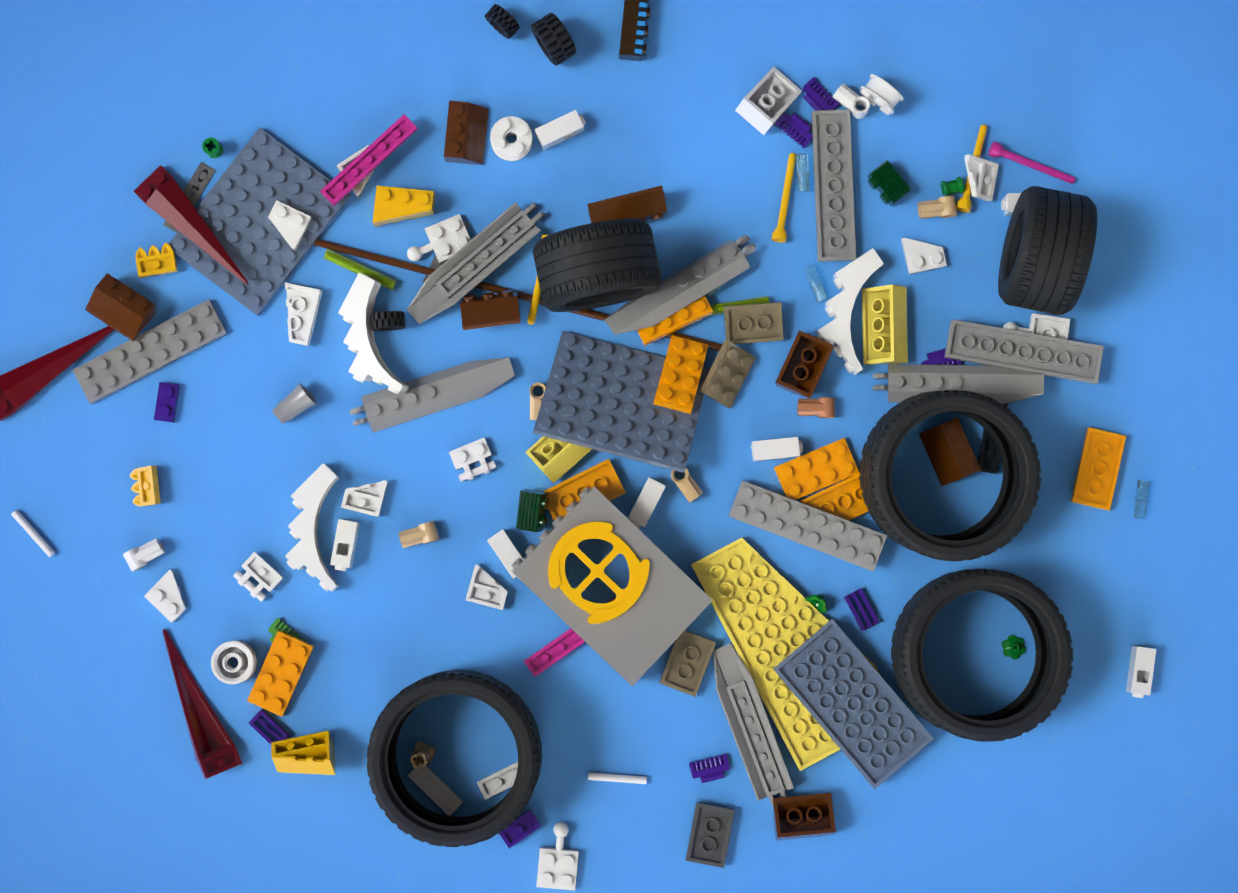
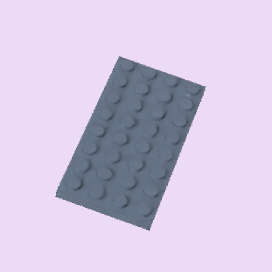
(853, 703)

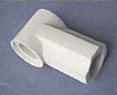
(850, 100)
(139, 556)

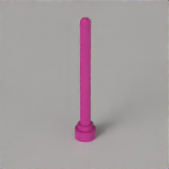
(997, 150)

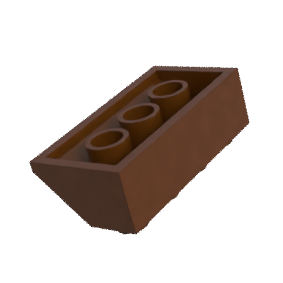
(640, 205)

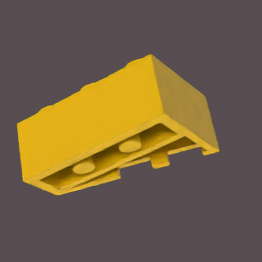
(400, 204)
(305, 754)

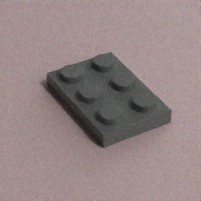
(710, 834)

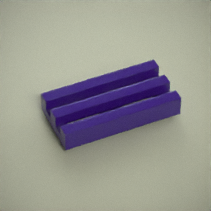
(868, 624)
(257, 717)

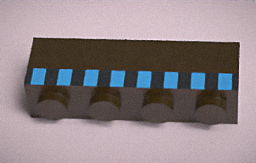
(634, 30)

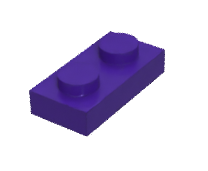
(166, 402)
(520, 828)

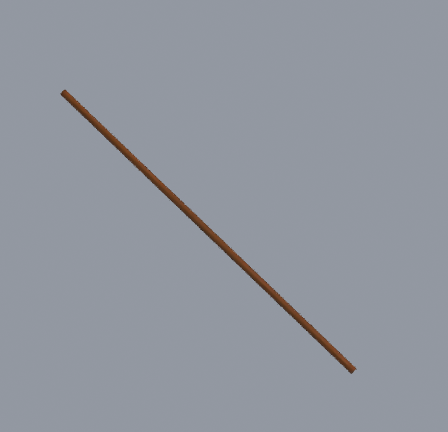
(482, 285)

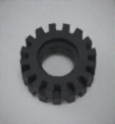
(502, 21)
(387, 320)

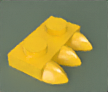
(155, 263)
(146, 486)

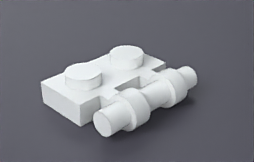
(469, 454)
(262, 572)

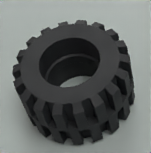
(553, 39)

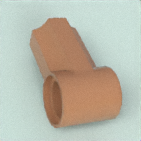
(819, 407)

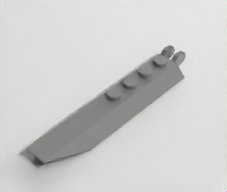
(475, 261)
(683, 287)
(995, 382)
(434, 393)
(750, 725)

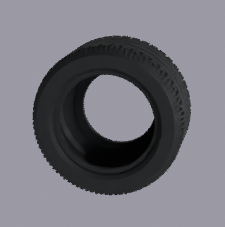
(1047, 250)
(597, 265)

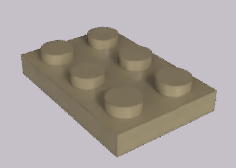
(753, 322)
(727, 374)
(687, 663)

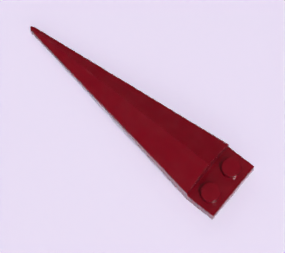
(169, 201)
(26, 381)
(210, 741)

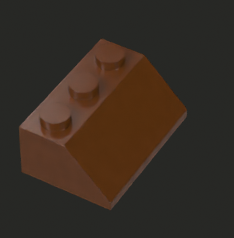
(466, 133)
(120, 307)
(490, 310)
(804, 365)
(949, 451)
(803, 816)

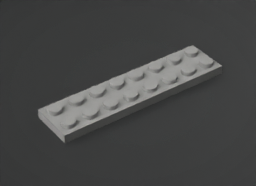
(833, 185)
(149, 351)
(1024, 351)
(808, 525)

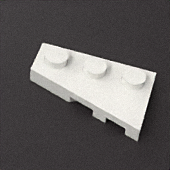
(302, 312)

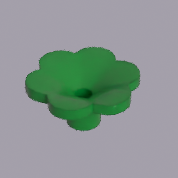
(818, 602)
(1008, 647)

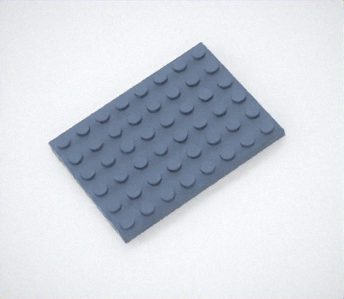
(239, 219)
(605, 401)

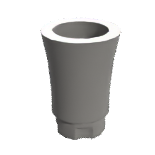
(294, 404)

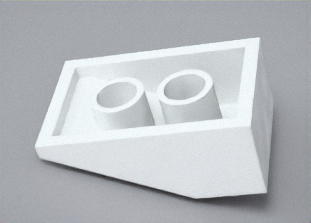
(768, 100)

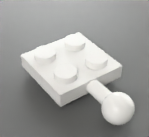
(445, 239)
(1044, 325)
(557, 865)

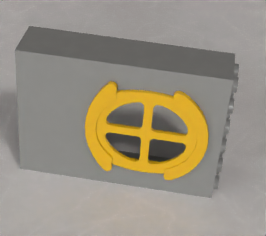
(643, 616)

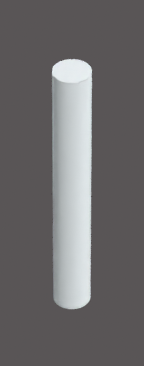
(33, 533)
(617, 778)

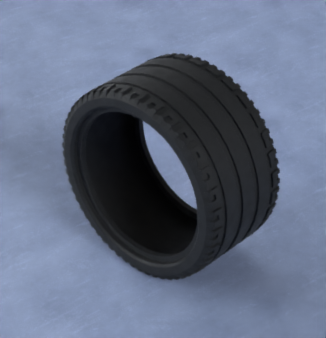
(1018, 486)
(1051, 660)
(399, 803)

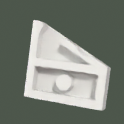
(486, 590)

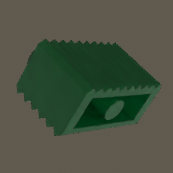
(888, 183)
(532, 510)

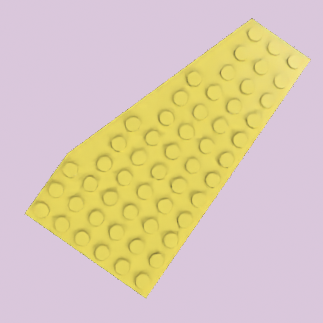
(765, 625)

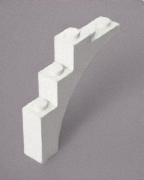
(840, 307)
(360, 339)
(306, 552)

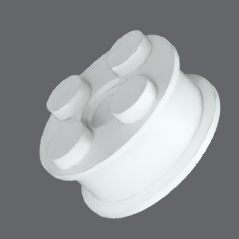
(881, 94)
(511, 126)
(221, 662)

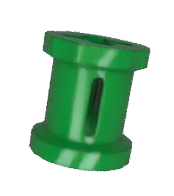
(209, 143)
(952, 186)

